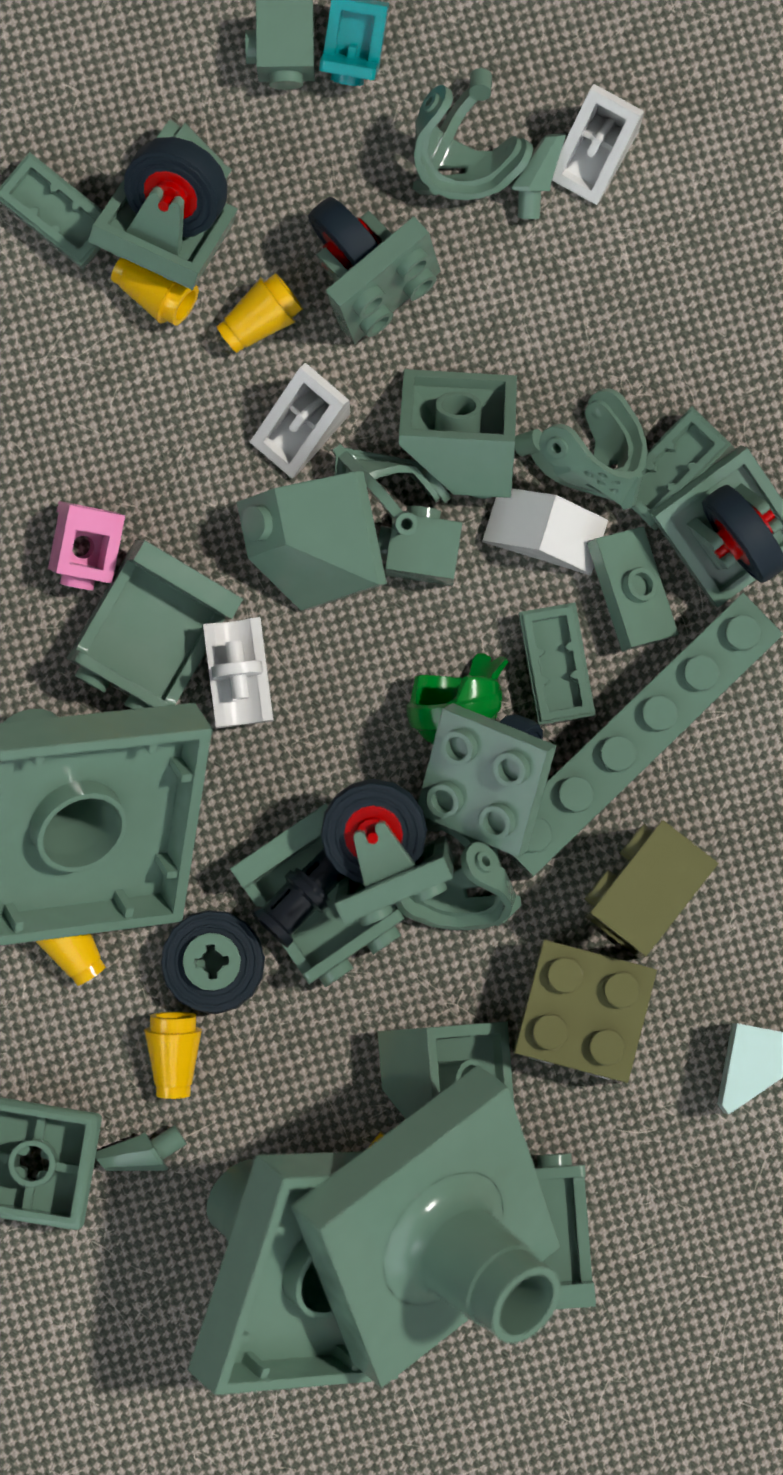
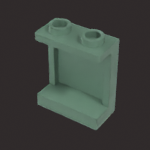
(150, 628)
(322, 941)
(566, 1200)

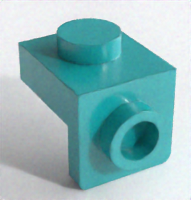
(354, 40)

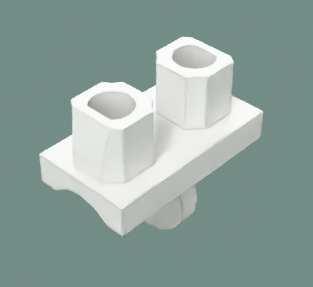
(238, 672)

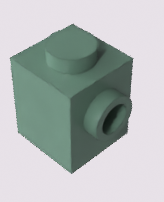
(283, 43)
(426, 554)

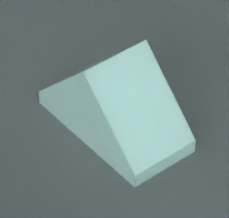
(750, 1065)

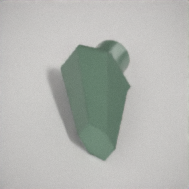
(537, 175)
(142, 1152)

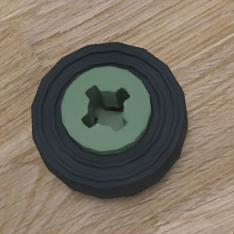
(233, 962)

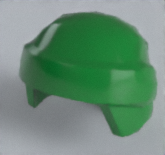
(475, 692)

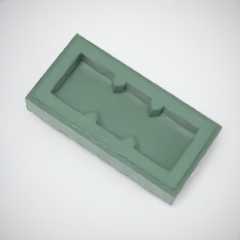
(51, 209)
(677, 460)
(632, 588)
(556, 664)

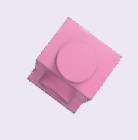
(104, 533)

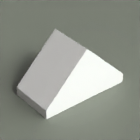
(597, 144)
(301, 421)
(545, 529)

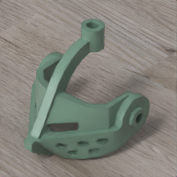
(436, 149)
(617, 441)
(380, 465)
(453, 907)

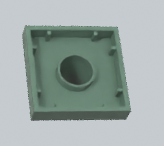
(98, 819)
(435, 1231)
(268, 1307)

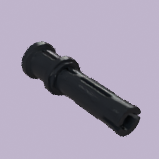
(299, 898)

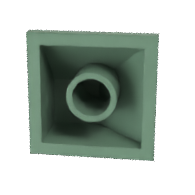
(461, 429)
(314, 539)
(428, 1060)

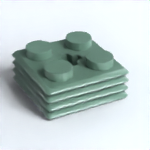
(69, 1143)

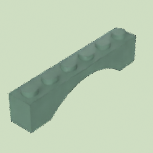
(647, 727)

